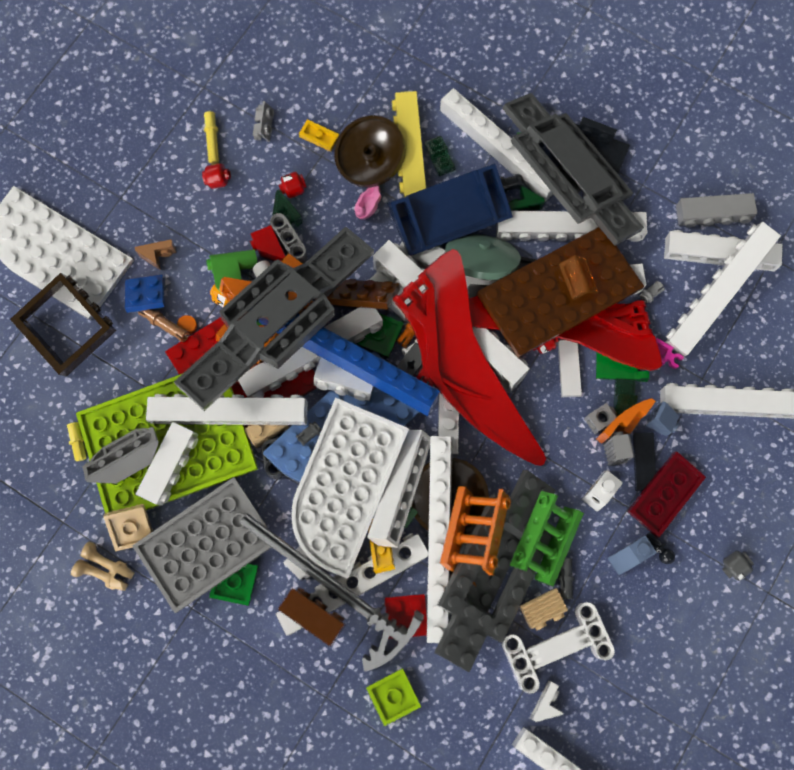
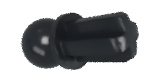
(666, 555)

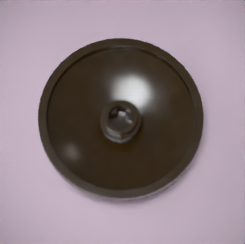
(369, 151)
(463, 475)

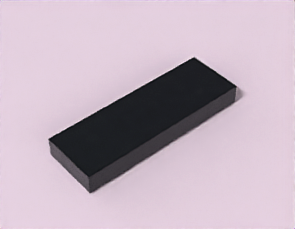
(644, 459)

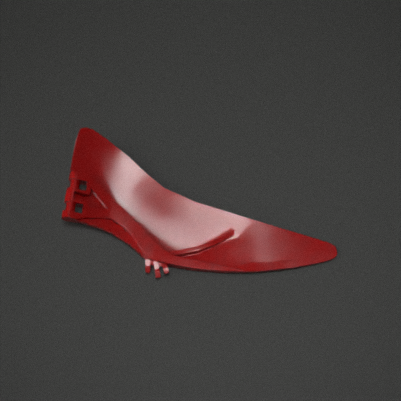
(608, 333)
(455, 360)

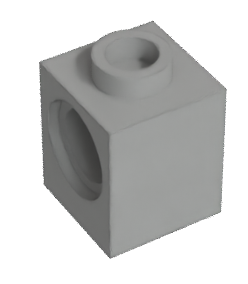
(594, 422)

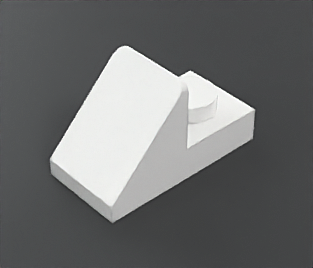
(543, 709)

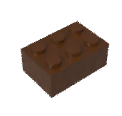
(312, 615)

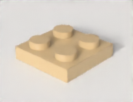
(127, 526)

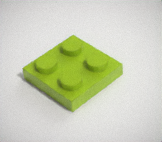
(393, 697)

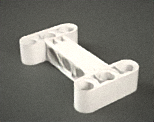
(558, 647)

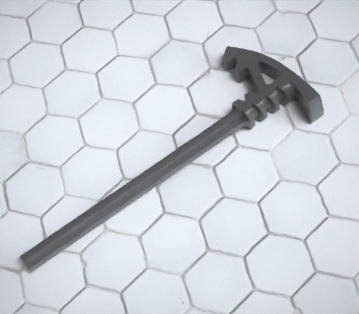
(373, 615)

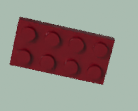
(666, 494)

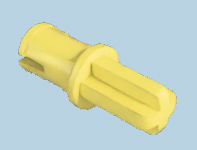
(76, 441)

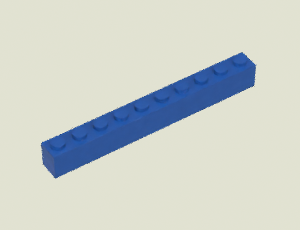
(370, 369)

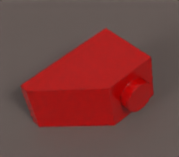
(267, 244)

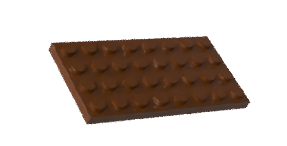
(536, 303)

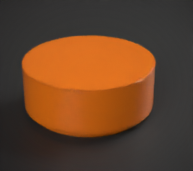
(187, 323)

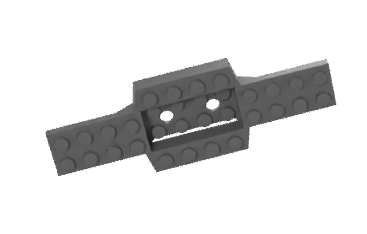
(265, 298)

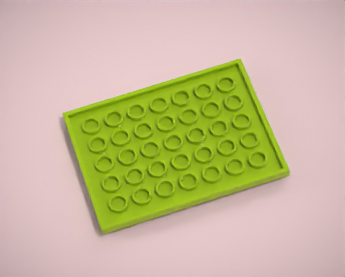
(217, 457)

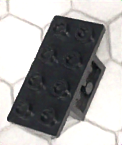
(603, 140)

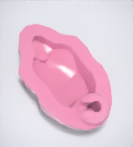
(368, 203)

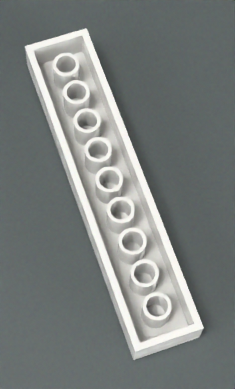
(403, 269)

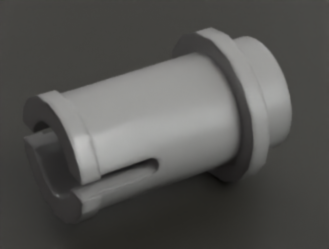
(651, 292)

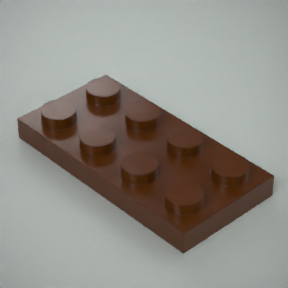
(364, 294)

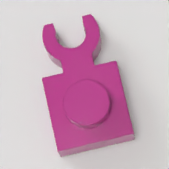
(667, 355)

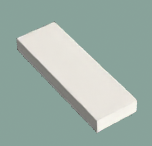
(569, 369)

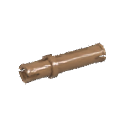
(158, 319)

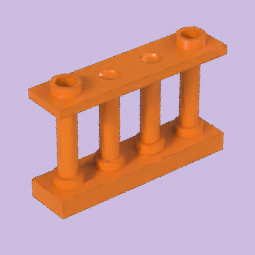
(458, 521)

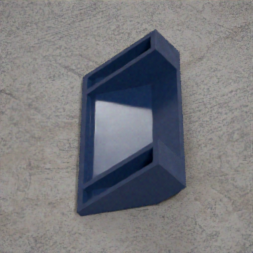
(450, 209)

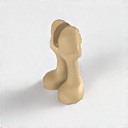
(90, 553)

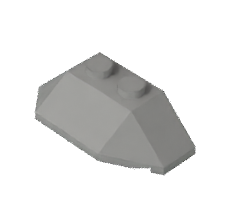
(122, 457)

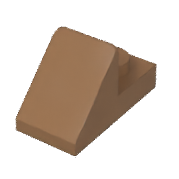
(153, 251)

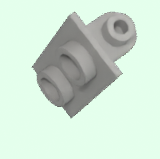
(264, 115)

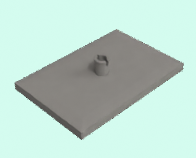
(202, 545)

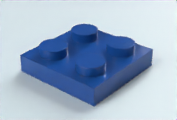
(144, 293)

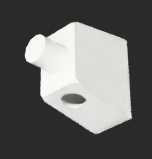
(603, 490)

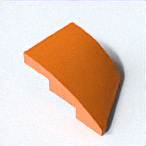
(627, 420)

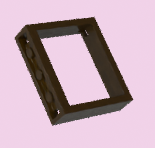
(38, 342)

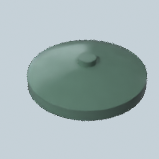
(486, 256)

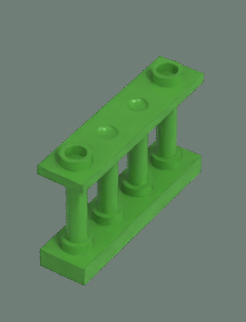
(560, 542)

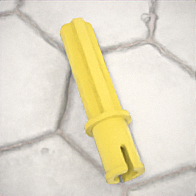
(211, 137)

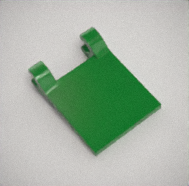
(610, 370)

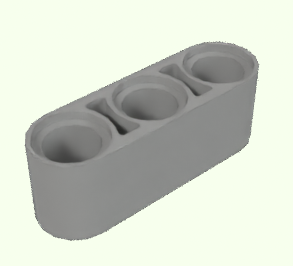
(287, 231)

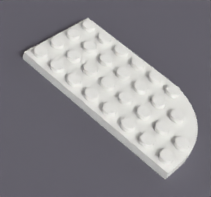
(44, 243)
(344, 485)

